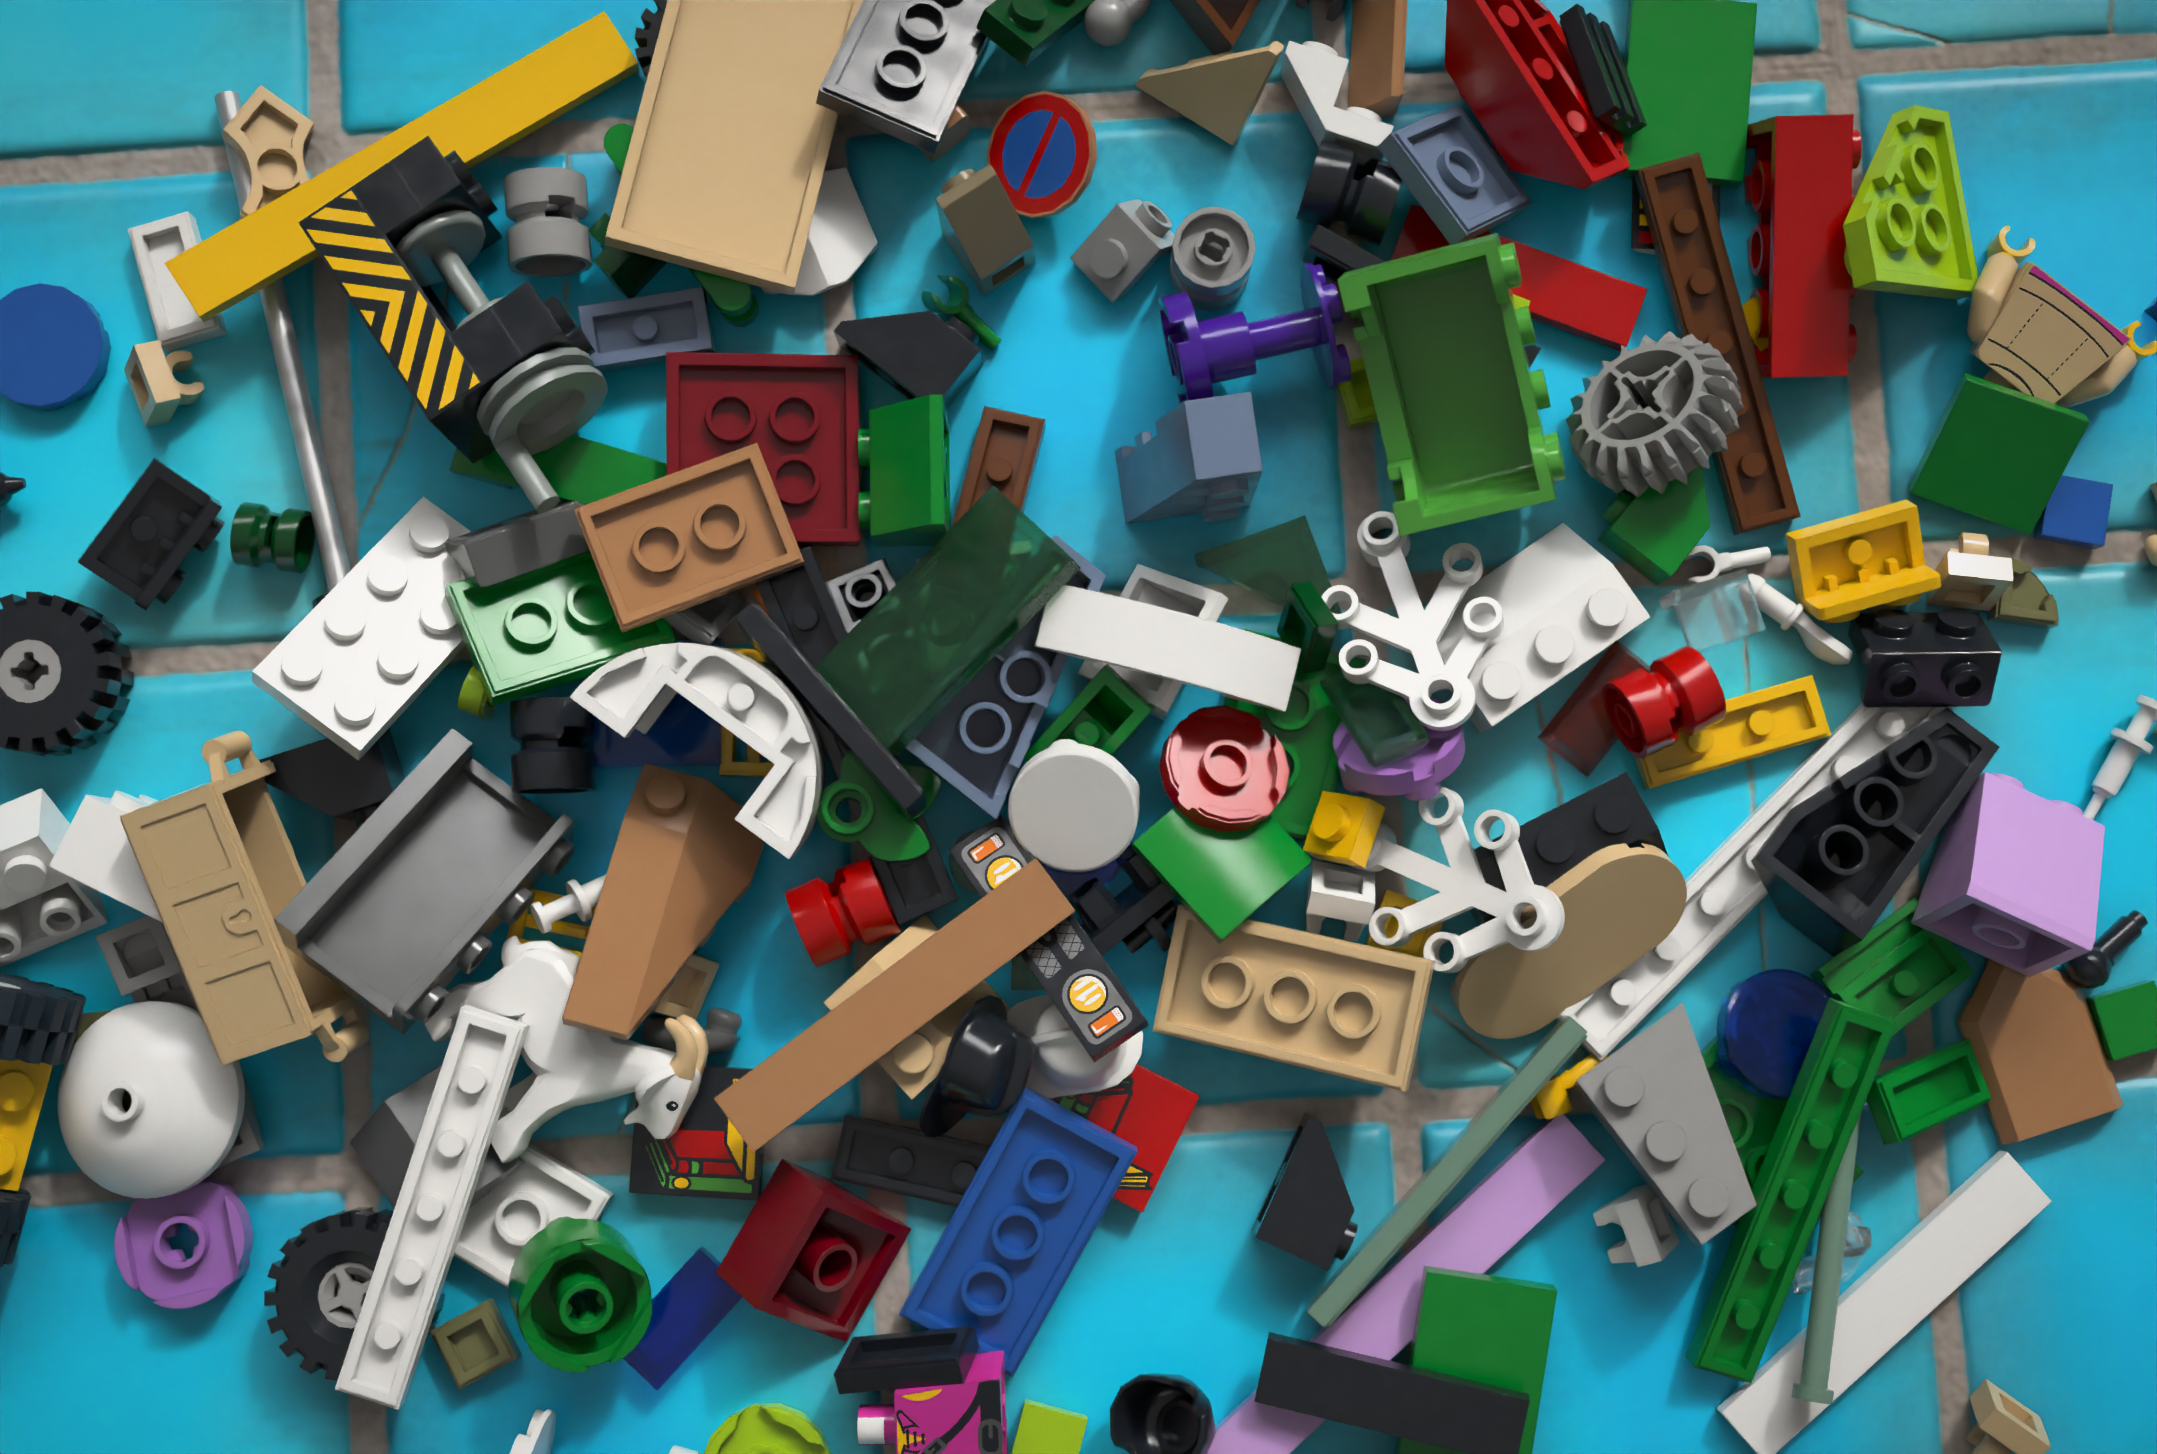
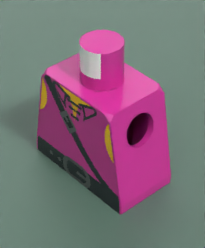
(944, 1417)

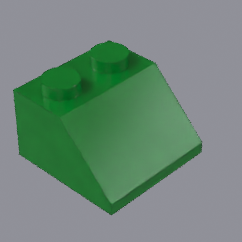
(907, 473)

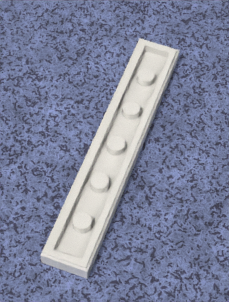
(432, 1207)
(1891, 1299)

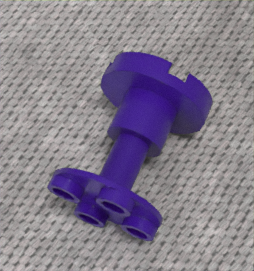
(1229, 346)

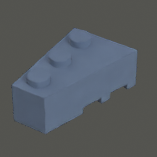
(1196, 464)

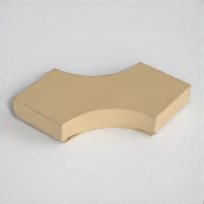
(271, 144)

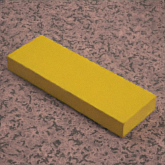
(1752, 728)

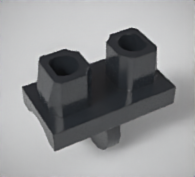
(1133, 915)

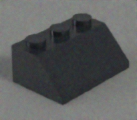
(1573, 832)

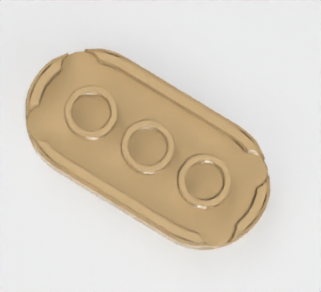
(1615, 913)

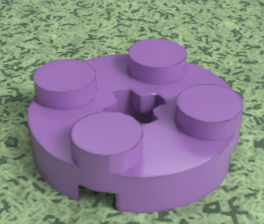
(1412, 776)
(165, 1274)

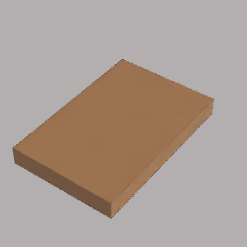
(689, 537)

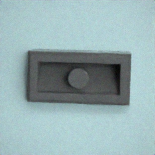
(519, 544)

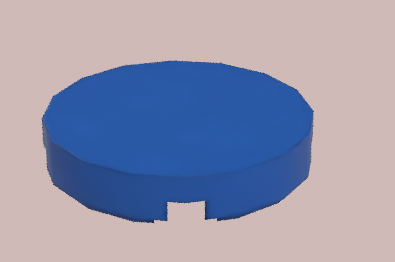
(50, 347)

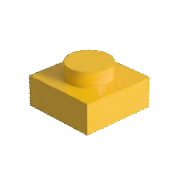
(1344, 829)

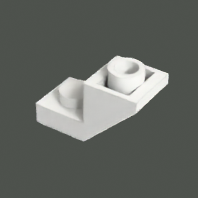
(1314, 81)

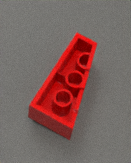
(1799, 244)

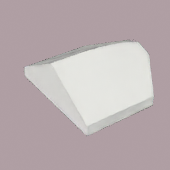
(837, 237)

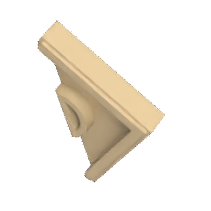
(1215, 89)

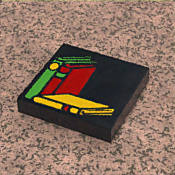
(703, 1155)

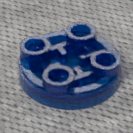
(1768, 1030)

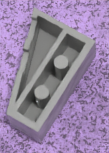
(1671, 1126)

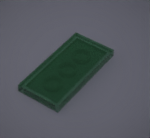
(946, 619)

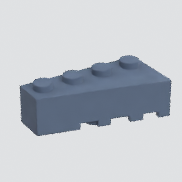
(991, 721)

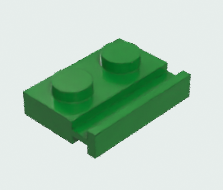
(1895, 969)

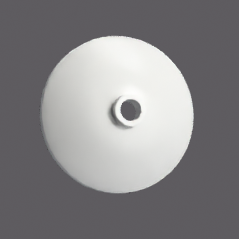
(181, 1106)

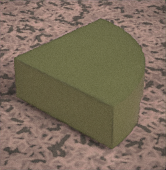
(2025, 601)

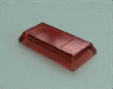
(1581, 726)

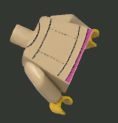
(2044, 335)

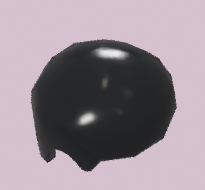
(1162, 1416)

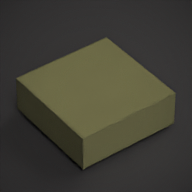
(475, 1343)

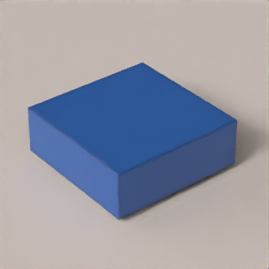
(2076, 513)

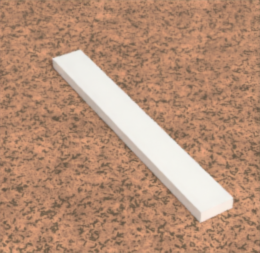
(1726, 882)

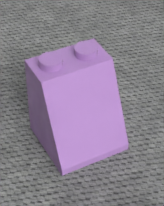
(2015, 877)

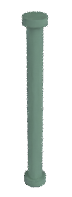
(1827, 1282)

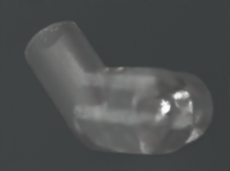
(1856, 1247)

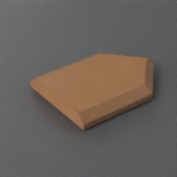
(2036, 1052)

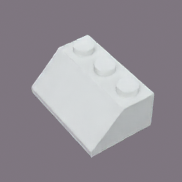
(1558, 612)

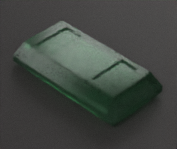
(1376, 719)

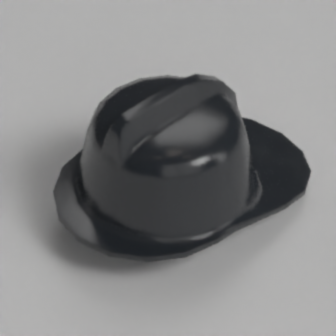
(981, 1070)

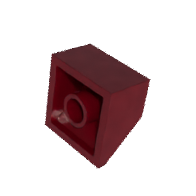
(812, 1252)

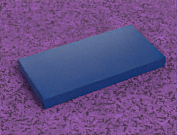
(1020, 1227)

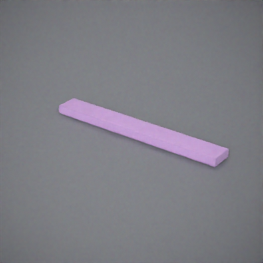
(1463, 1239)

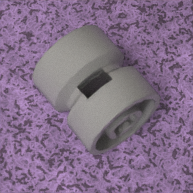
(547, 216)
(1212, 257)

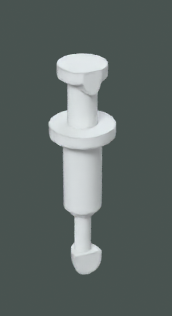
(2123, 754)
(579, 900)

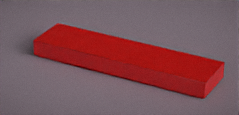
(1558, 289)

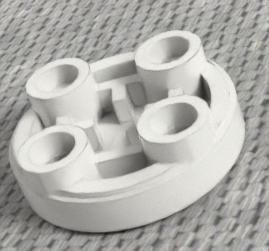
(1074, 807)

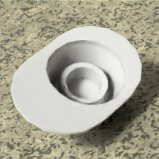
(1060, 1061)

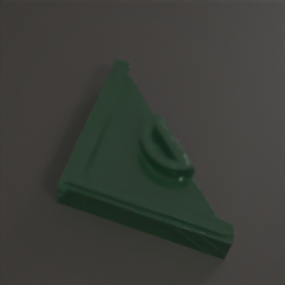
(1271, 561)

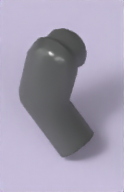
(720, 1031)

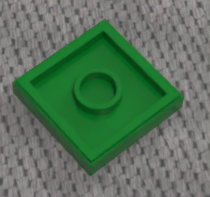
(1998, 453)

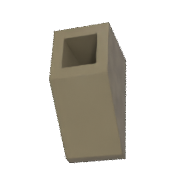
(984, 228)

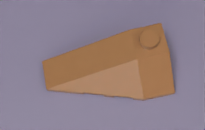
(664, 891)

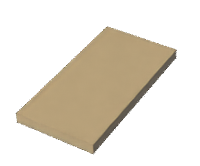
(732, 138)

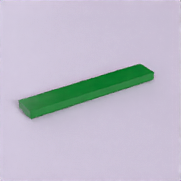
(1790, 1190)

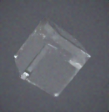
(1716, 610)

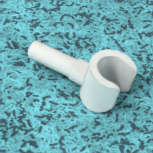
(1727, 561)

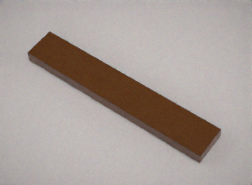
(1710, 308)

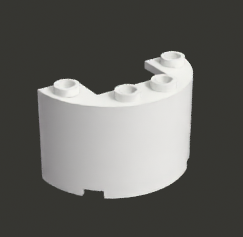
(742, 698)

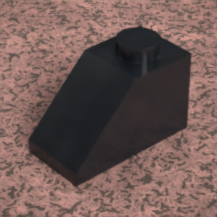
(915, 352)
(335, 780)
(1308, 1201)

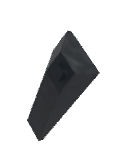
(1859, 838)

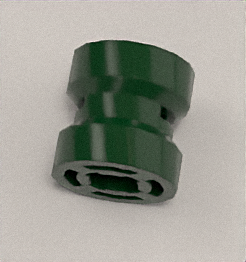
(272, 537)

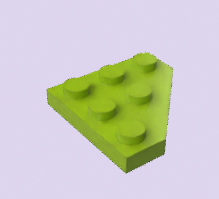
(1911, 214)

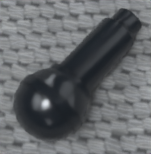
(2095, 966)

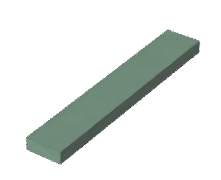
(1446, 1171)

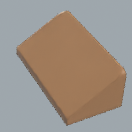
(1377, 55)

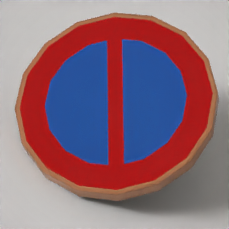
(1043, 153)

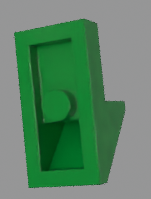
(1100, 716)

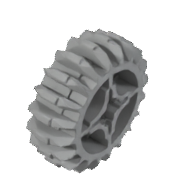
(1654, 414)

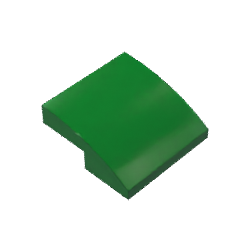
(1221, 873)

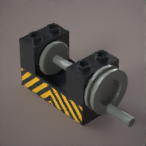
(512, 369)

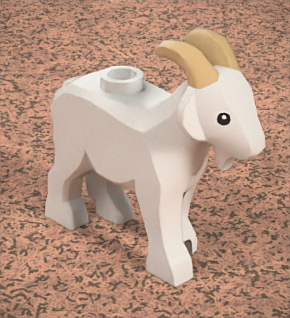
(569, 1062)

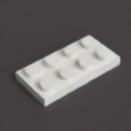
(373, 635)

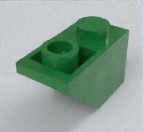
(1656, 528)

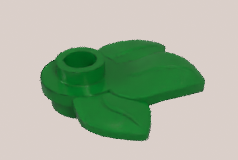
(881, 826)

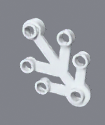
(1417, 629)
(1465, 888)

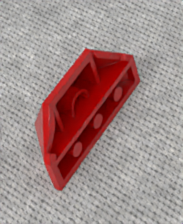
(1528, 93)

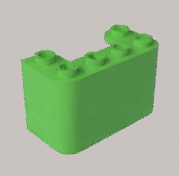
(1454, 383)

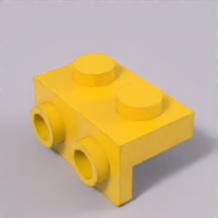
(1860, 562)

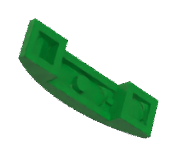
(575, 469)

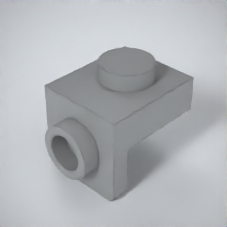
(1124, 247)

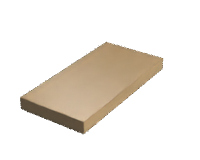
(1296, 999)

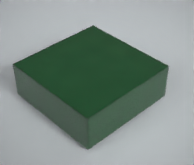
(1308, 626)

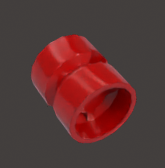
(1672, 698)
(842, 912)

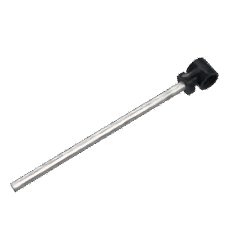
(294, 388)

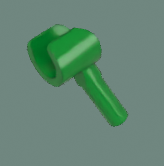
(959, 308)

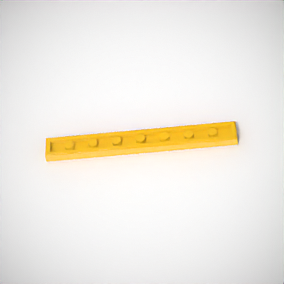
(472, 123)

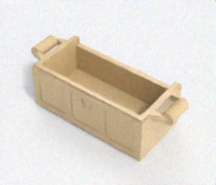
(218, 882)

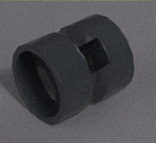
(1350, 193)
(551, 746)

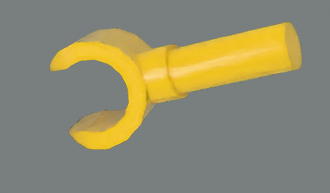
(1553, 1097)

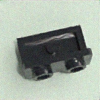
(153, 535)
(1925, 658)

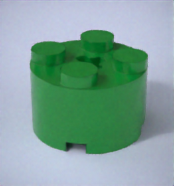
(590, 1327)

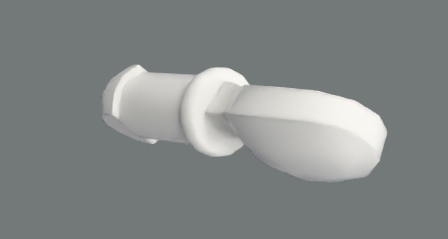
(1790, 614)

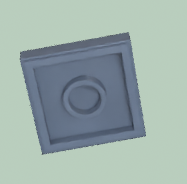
(1454, 174)

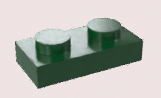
(1030, 26)

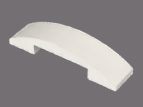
(1169, 646)

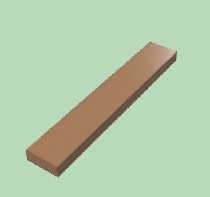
(894, 1005)

